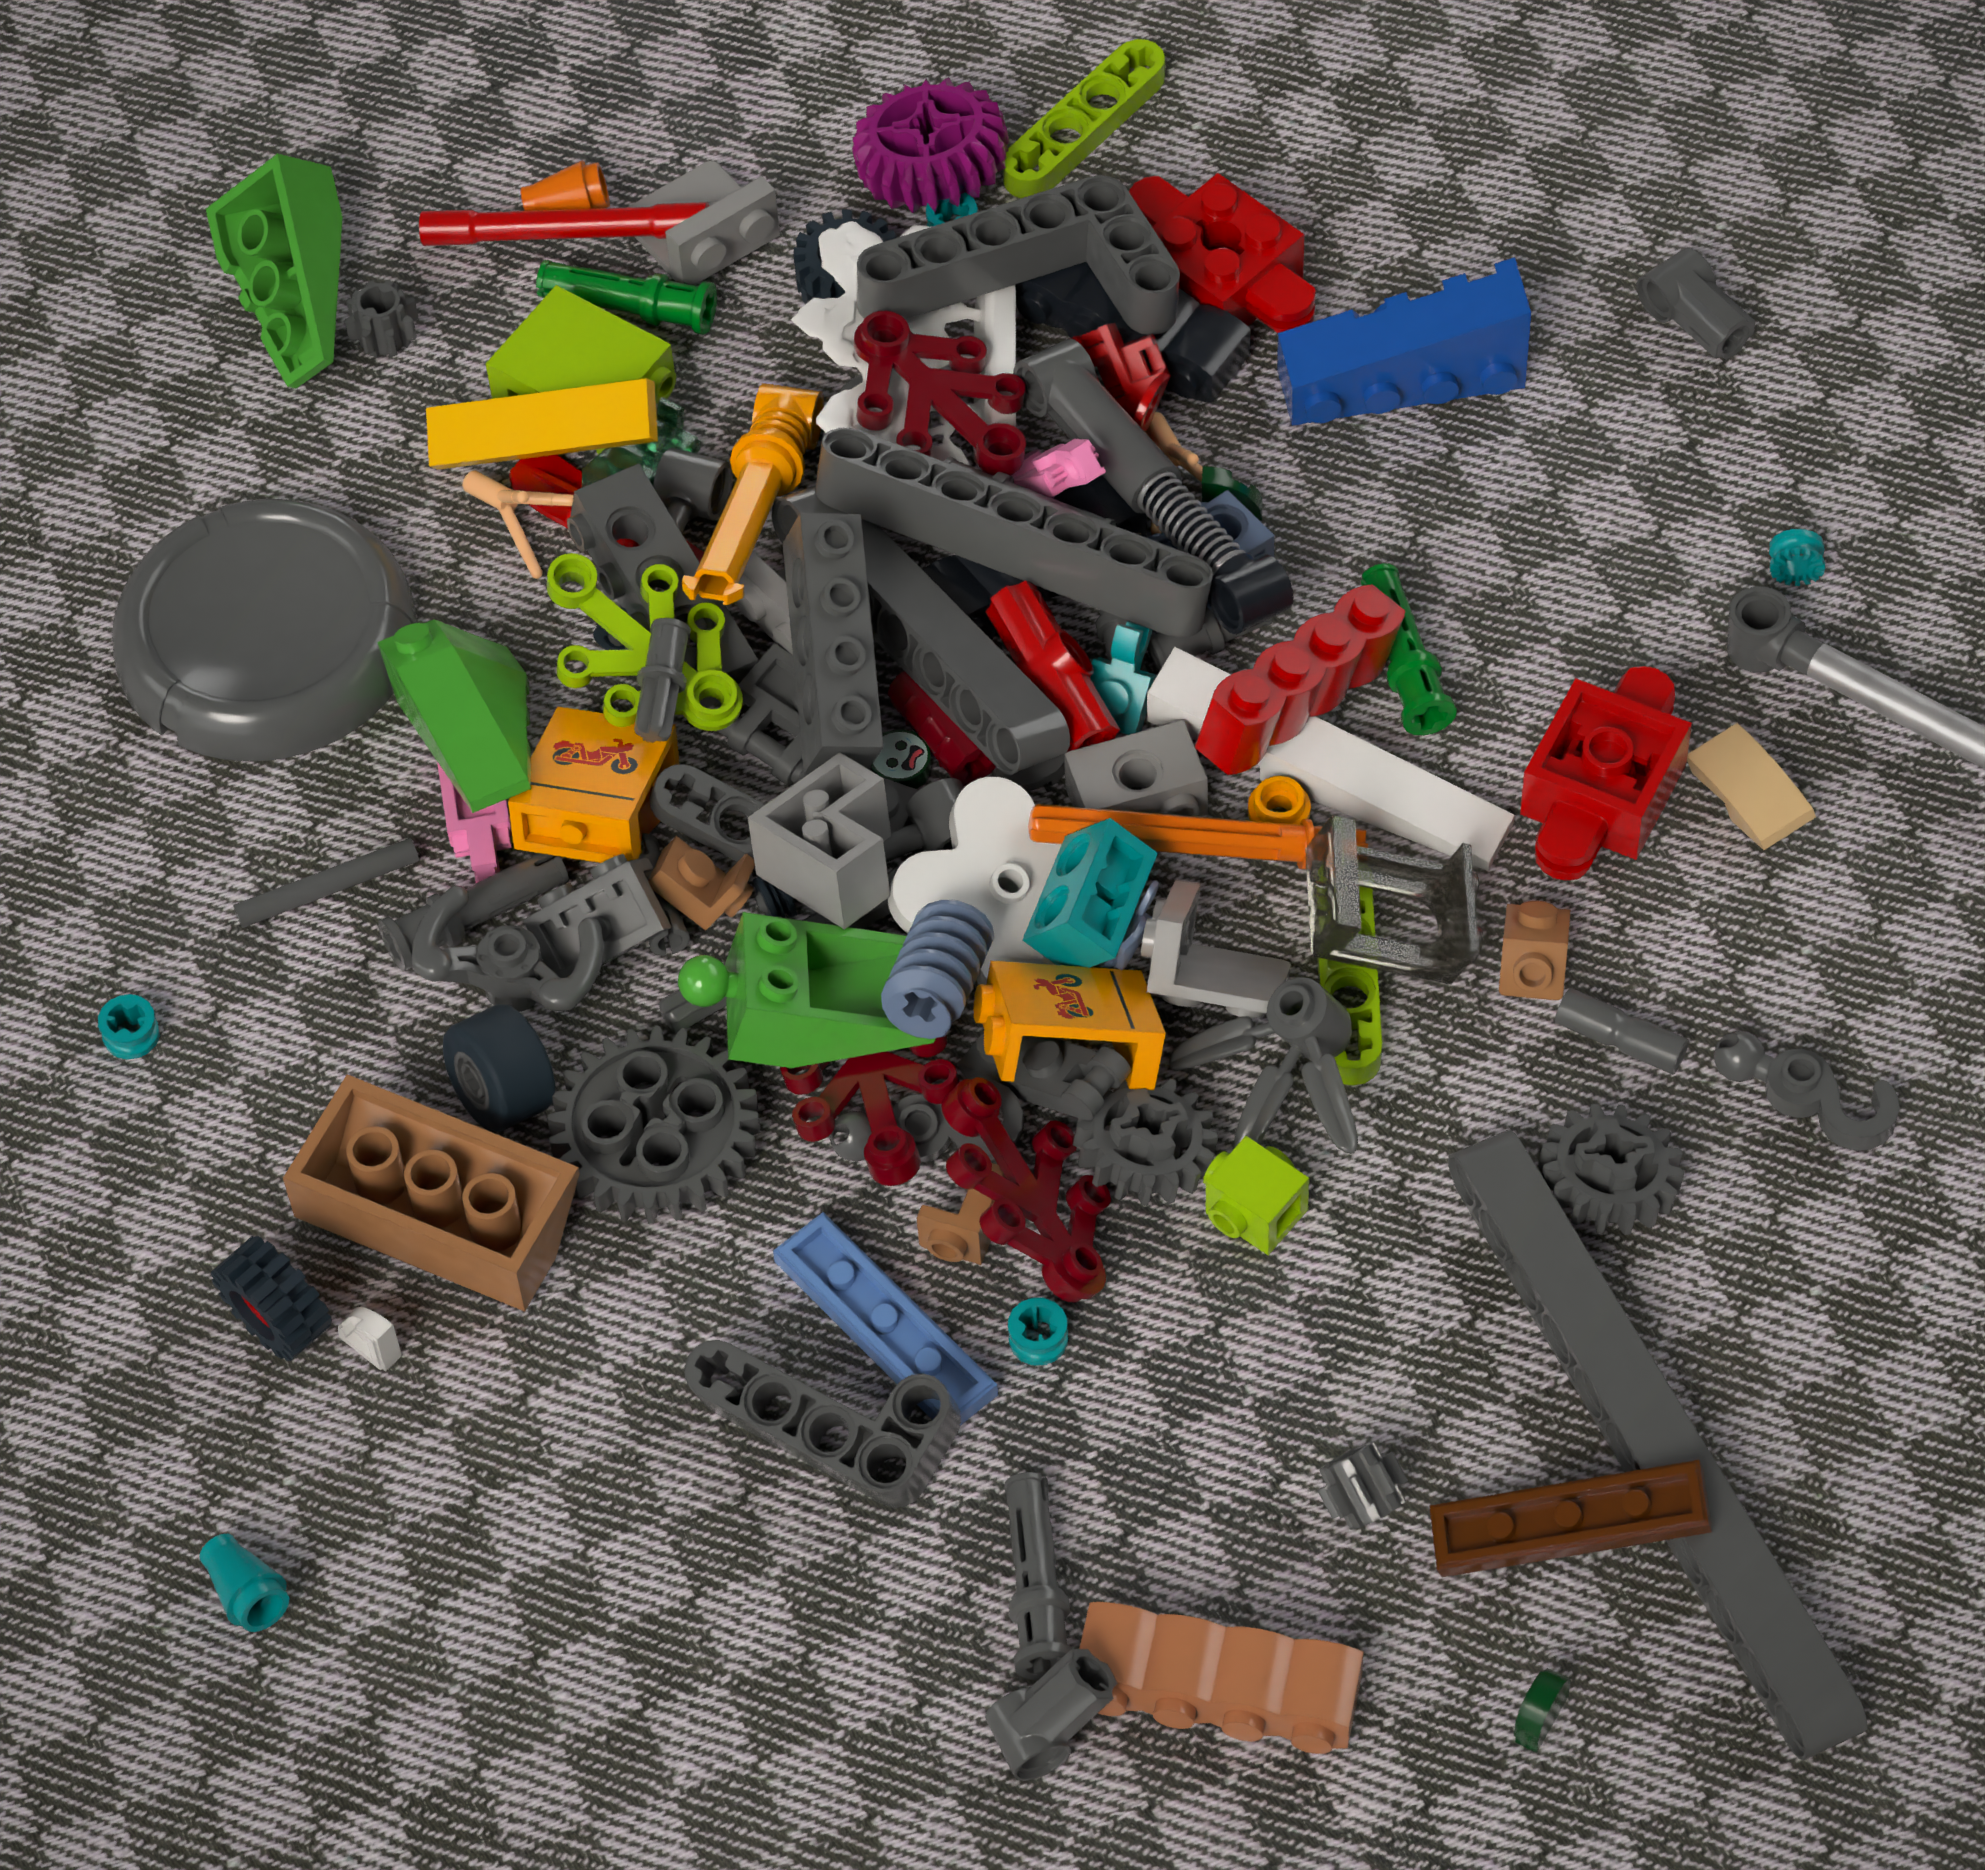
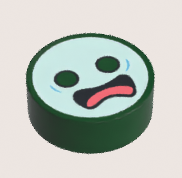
(903, 758)

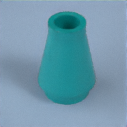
(246, 1586)

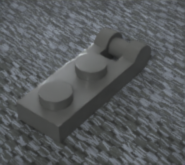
(1054, 1074)

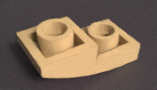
(1751, 785)

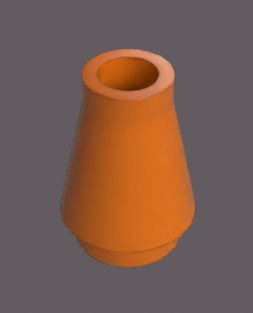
(571, 188)

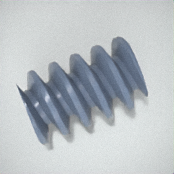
(937, 968)

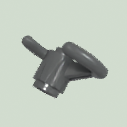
(505, 960)

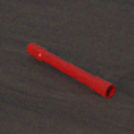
(471, 227)

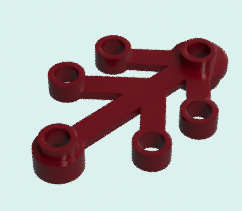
(888, 343)
(889, 1149)
(1068, 1257)

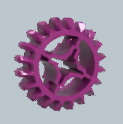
(930, 145)

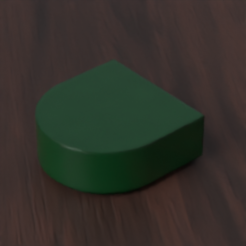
(1540, 1708)

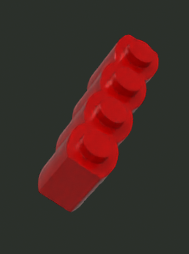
(1299, 679)

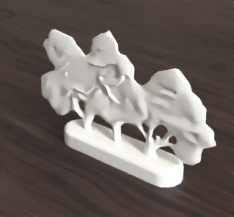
(838, 318)

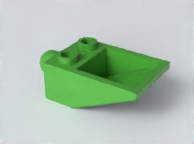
(800, 991)

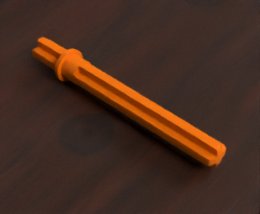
(1186, 833)

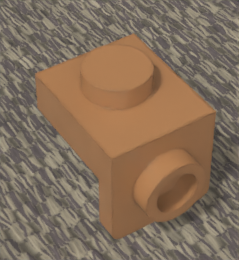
(1534, 951)
(956, 1235)

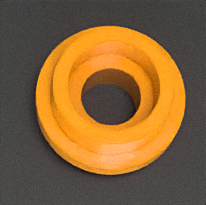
(1279, 792)

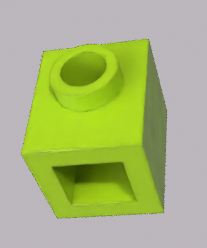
(1255, 1194)

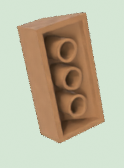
(433, 1192)

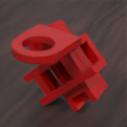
(1126, 371)

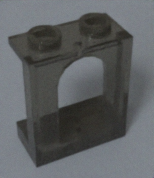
(1449, 890)

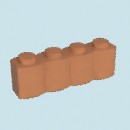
(1226, 1676)

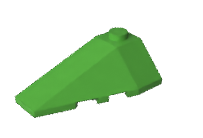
(284, 248)
(466, 706)

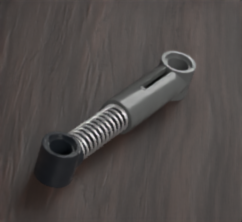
(1066, 388)

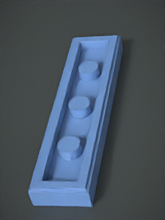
(880, 1315)

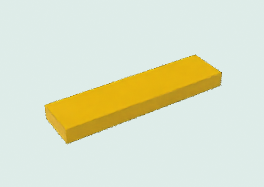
(542, 424)

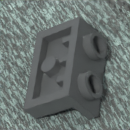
(616, 898)

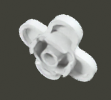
(987, 854)

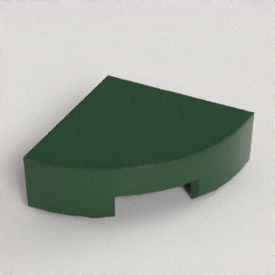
(1218, 480)

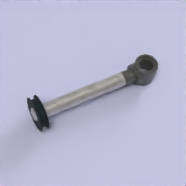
(1769, 638)

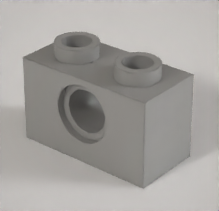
(1154, 759)

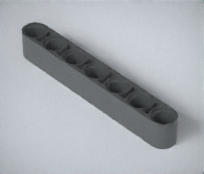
(1014, 532)
(947, 651)

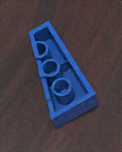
(1410, 351)

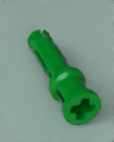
(651, 298)
(1412, 669)

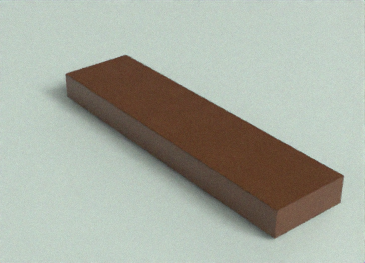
(1570, 1518)

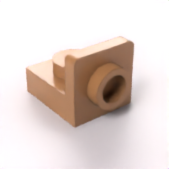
(698, 886)

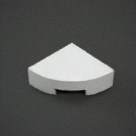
(371, 1337)

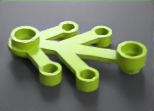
(705, 682)

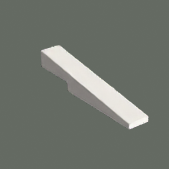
(1345, 771)

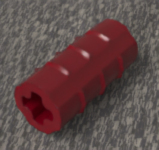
(945, 739)

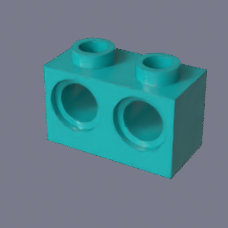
(1090, 895)

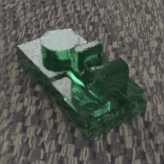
(670, 434)

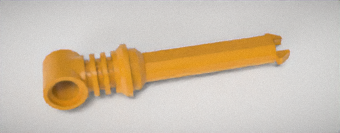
(766, 465)

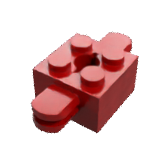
(1200, 235)
(1604, 771)

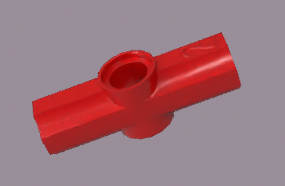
(1052, 662)

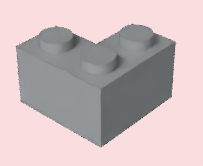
(827, 840)

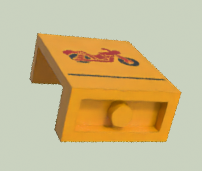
(587, 788)
(1070, 1005)

